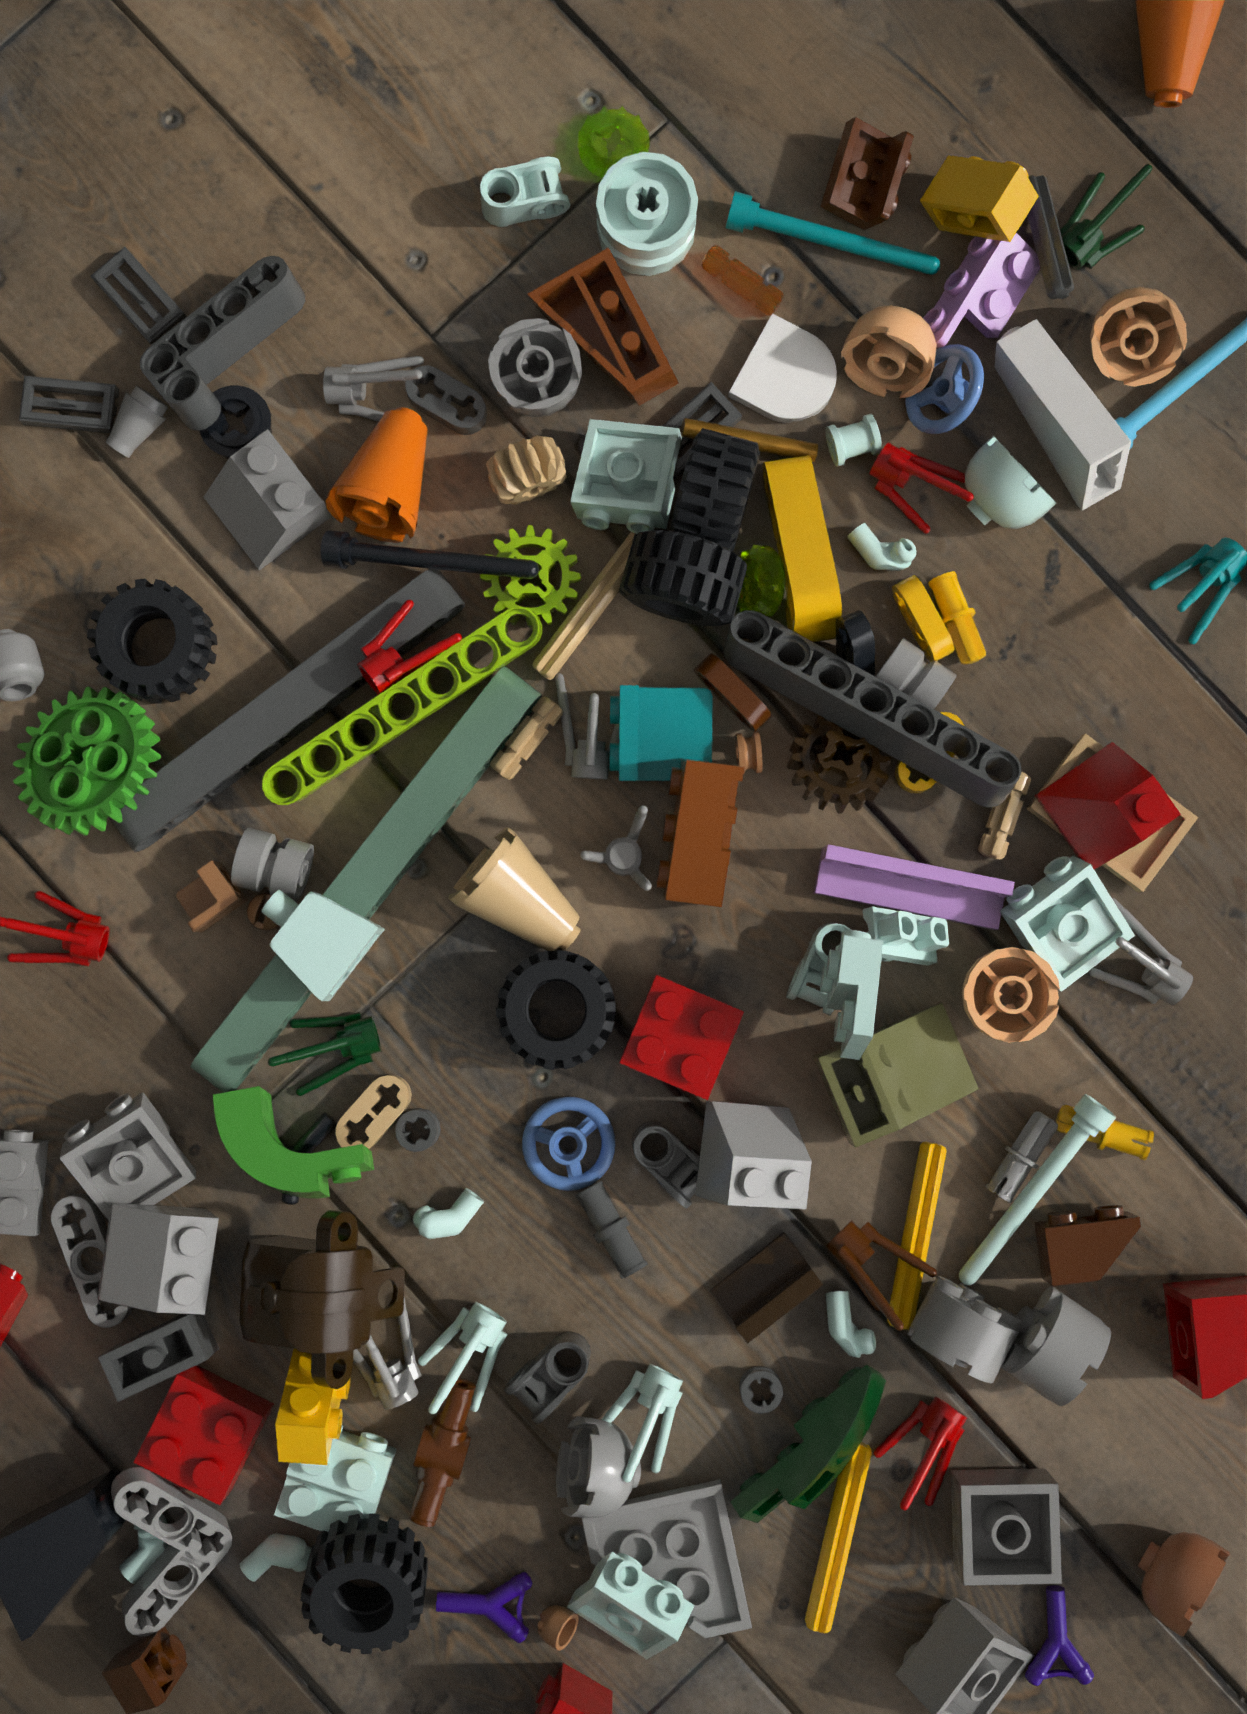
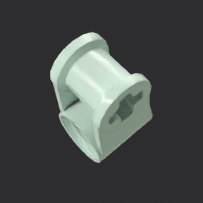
(526, 187)
(811, 969)

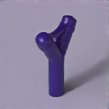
(492, 1605)
(1057, 1645)

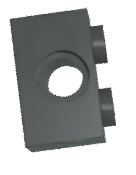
(158, 1354)

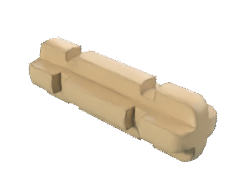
(526, 738)
(1003, 821)

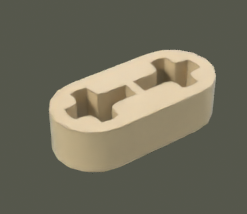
(365, 1105)

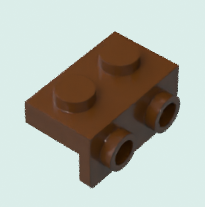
(866, 174)

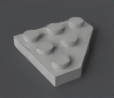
(685, 1541)

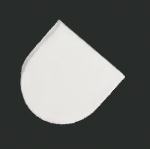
(786, 374)

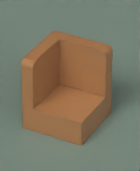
(210, 896)

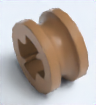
(749, 752)

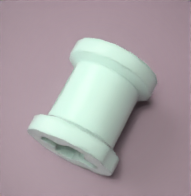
(853, 440)

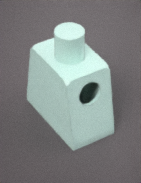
(319, 939)

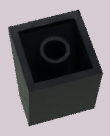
(53, 1549)

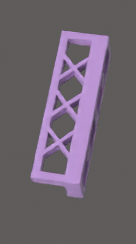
(911, 886)

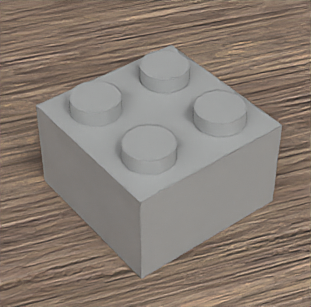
(1006, 1527)

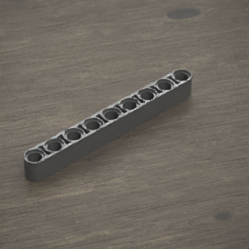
(282, 712)

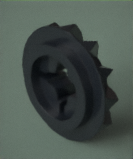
(237, 401)

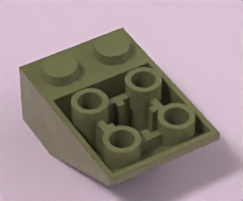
(900, 1078)

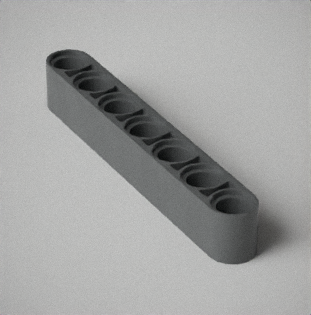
(880, 728)

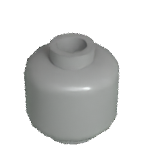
(19, 666)

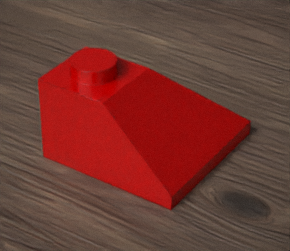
(1107, 805)

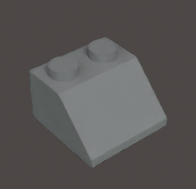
(265, 500)
(752, 1157)
(158, 1258)
(963, 1662)

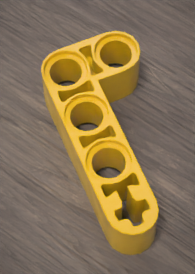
(804, 548)

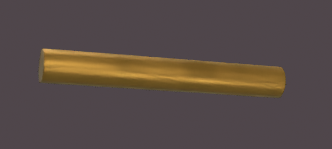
(766, 442)

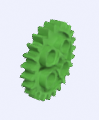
(72, 760)

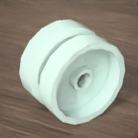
(647, 213)

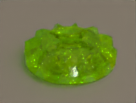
(594, 149)
(768, 571)

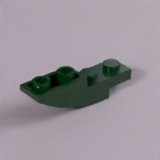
(830, 1437)

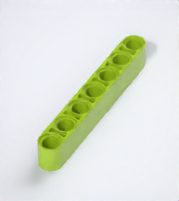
(379, 710)

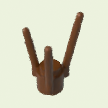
(853, 1250)

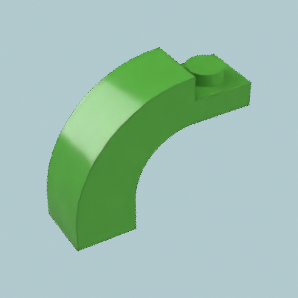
(250, 1137)

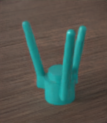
(1219, 566)

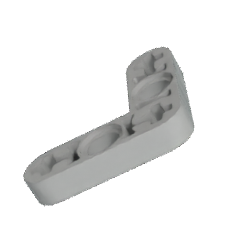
(183, 1549)

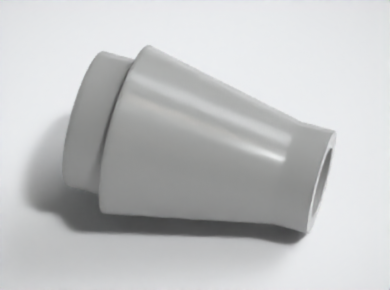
(136, 420)

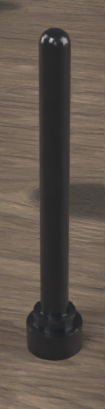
(341, 550)

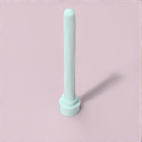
(1088, 1121)

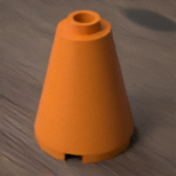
(1174, 45)
(384, 479)

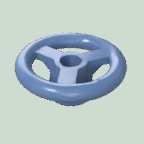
(949, 391)
(534, 1132)

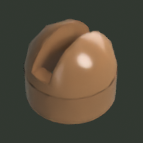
(254, 909)
(557, 1626)

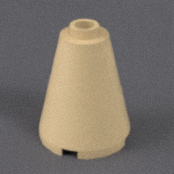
(517, 895)

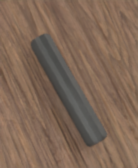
(1049, 242)

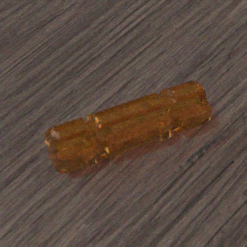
(742, 280)

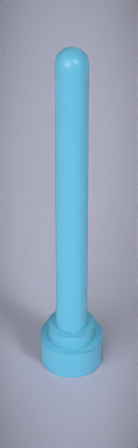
(1183, 381)

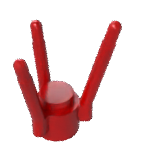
(897, 466)
(386, 667)
(84, 939)
(944, 1428)

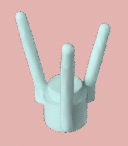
(480, 1329)
(661, 1395)

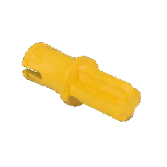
(958, 618)
(1117, 1136)

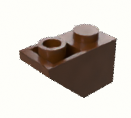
(1084, 1246)
(146, 1671)

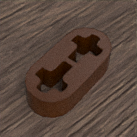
(732, 692)

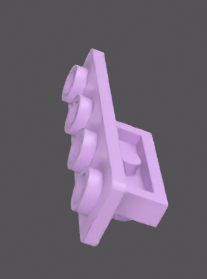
(984, 288)

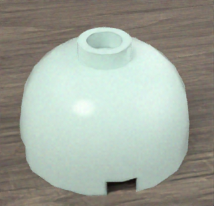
(1004, 488)

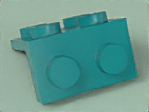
(659, 730)

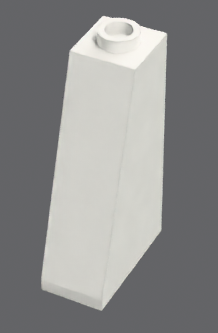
(1063, 414)

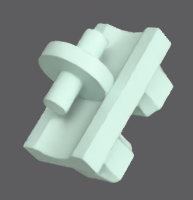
(907, 935)

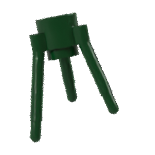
(1084, 238)
(356, 1039)

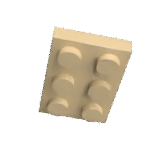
(1143, 861)

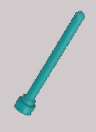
(747, 214)

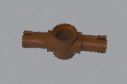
(442, 1453)

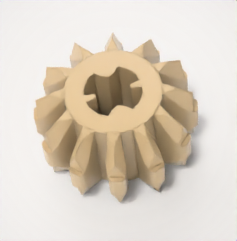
(526, 470)

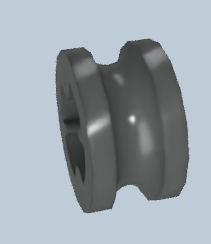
(422, 1143)
(763, 1406)

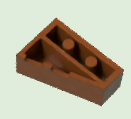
(607, 325)
(699, 832)

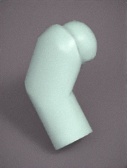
(882, 555)
(447, 1222)
(842, 1328)
(148, 1551)
(279, 1551)

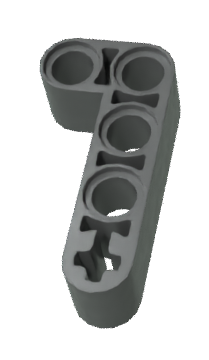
(219, 336)

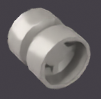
(913, 676)
(271, 864)

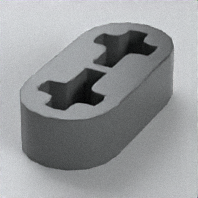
(452, 391)

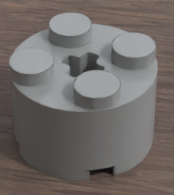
(964, 1329)
(1057, 1346)

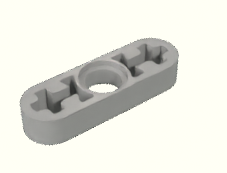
(82, 1278)

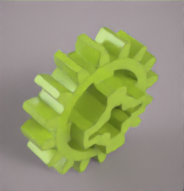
(547, 562)

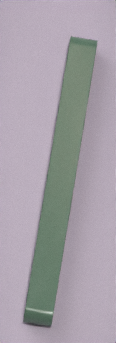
(374, 870)

